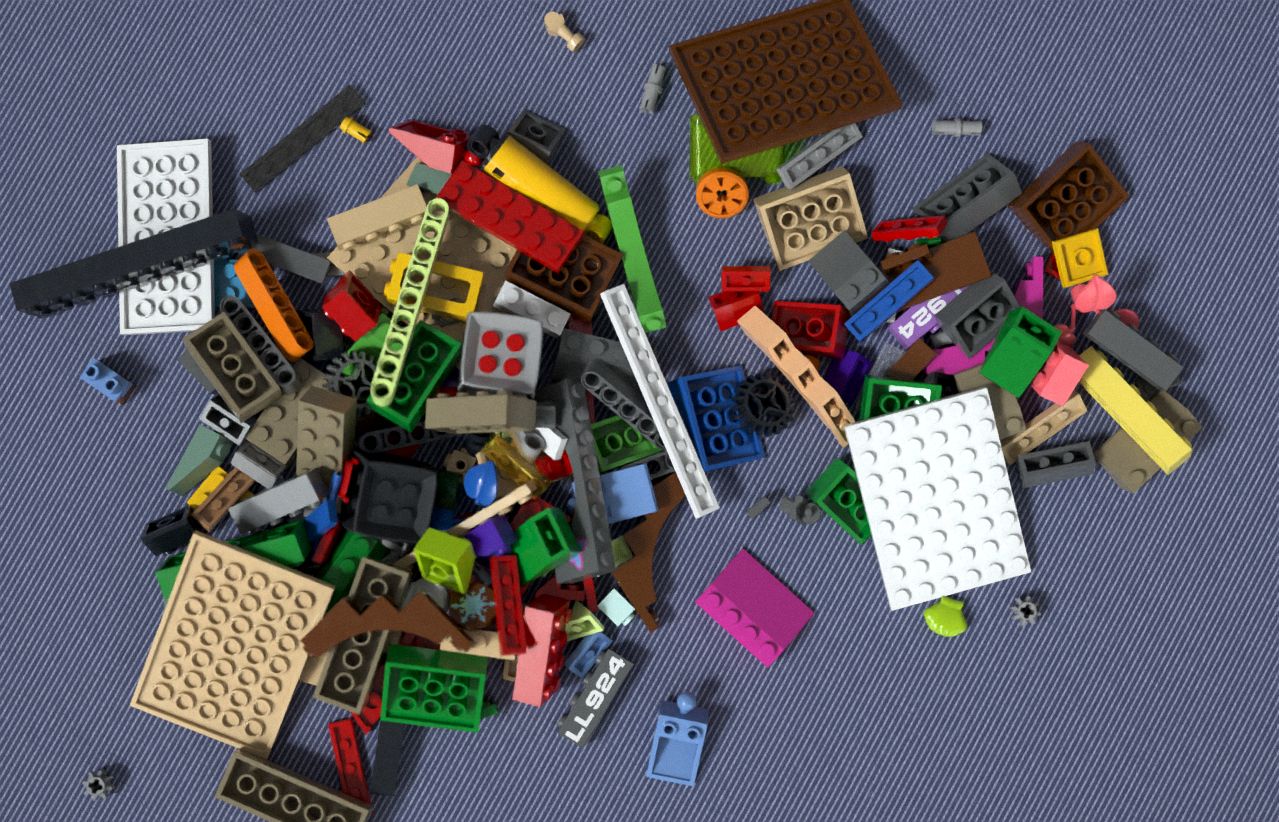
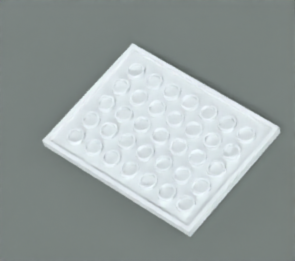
(938, 498)

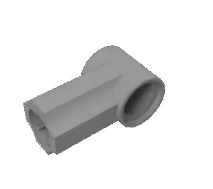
(528, 444)

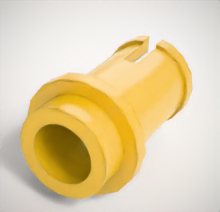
(355, 129)

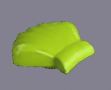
(946, 617)

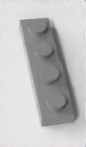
(817, 154)

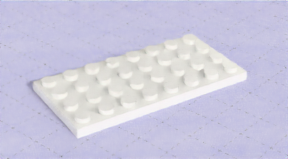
(158, 191)

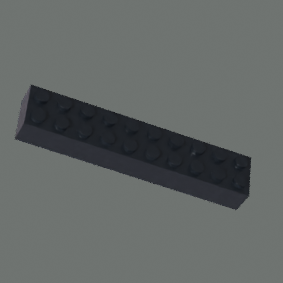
(134, 263)

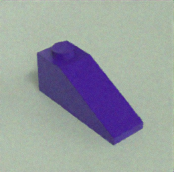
(492, 537)

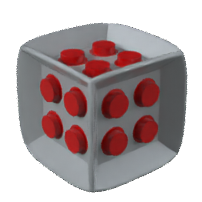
(500, 354)

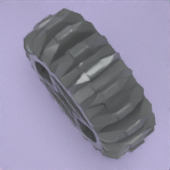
(357, 373)

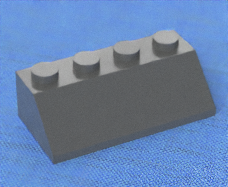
(971, 197)
(578, 348)

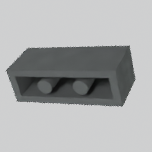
(1055, 464)

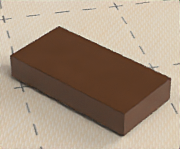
(913, 361)

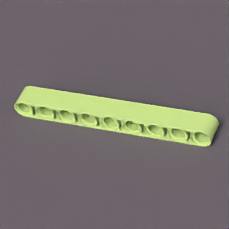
(410, 312)

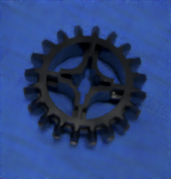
(780, 411)

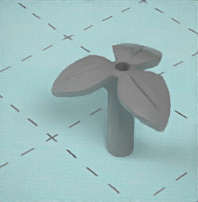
(397, 549)

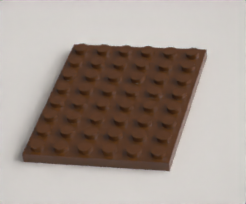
(784, 78)

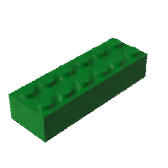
(281, 544)

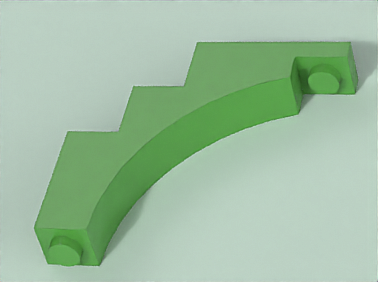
(630, 244)

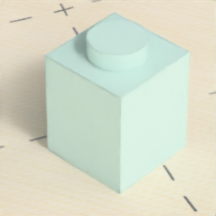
(617, 608)

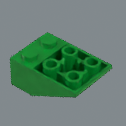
(1019, 350)
(543, 544)

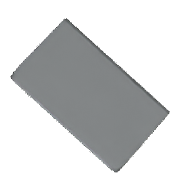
(258, 464)

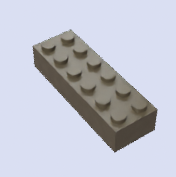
(355, 663)
(284, 794)

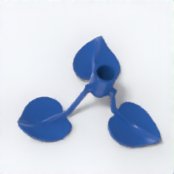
(479, 483)

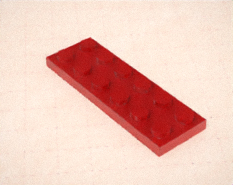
(510, 216)

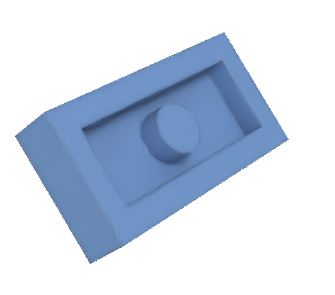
(586, 653)

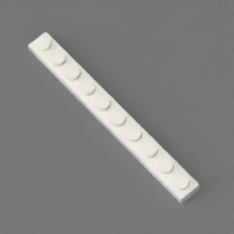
(659, 401)

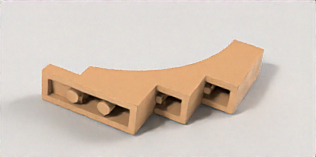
(799, 371)

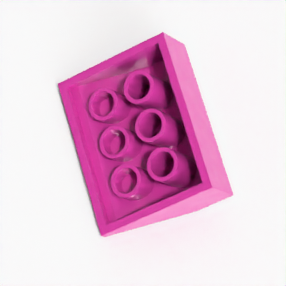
(754, 607)

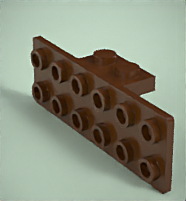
(951, 265)

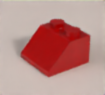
(352, 306)

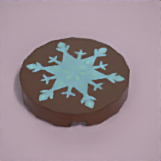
(474, 608)

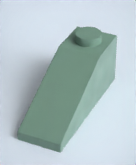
(201, 457)

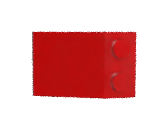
(813, 327)

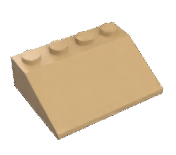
(810, 216)

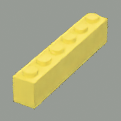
(1132, 413)

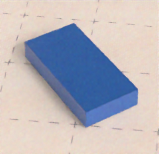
(321, 520)

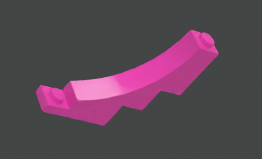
(1027, 293)

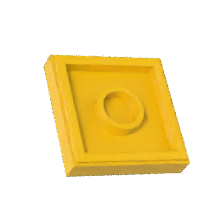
(1079, 257)

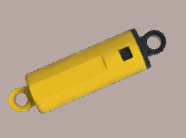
(534, 179)

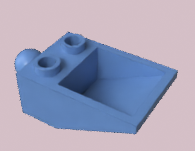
(625, 494)
(678, 740)

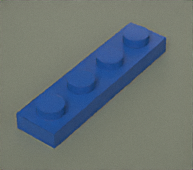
(889, 301)

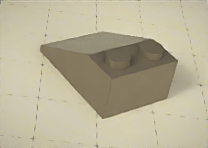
(1004, 404)

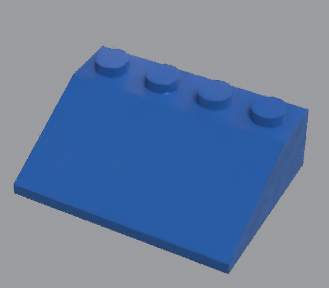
(709, 421)

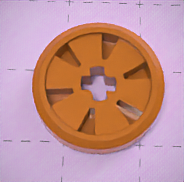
(722, 179)

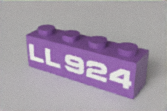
(920, 319)

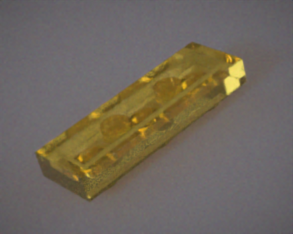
(514, 464)

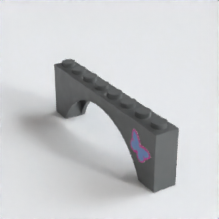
(590, 516)

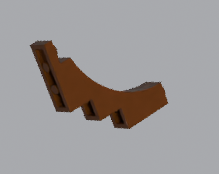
(636, 573)
(419, 616)

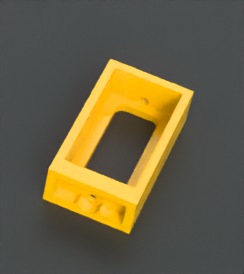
(432, 304)

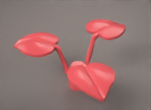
(1093, 296)

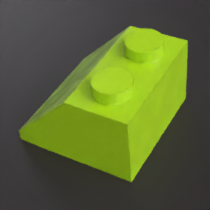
(445, 559)

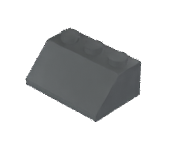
(977, 314)

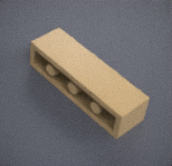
(377, 218)

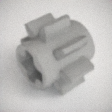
(1030, 606)
(93, 789)

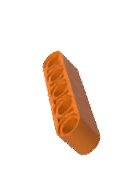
(273, 305)

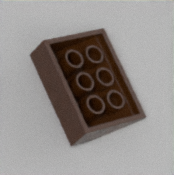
(1069, 196)
(578, 282)

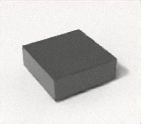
(757, 507)

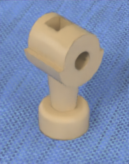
(556, 27)

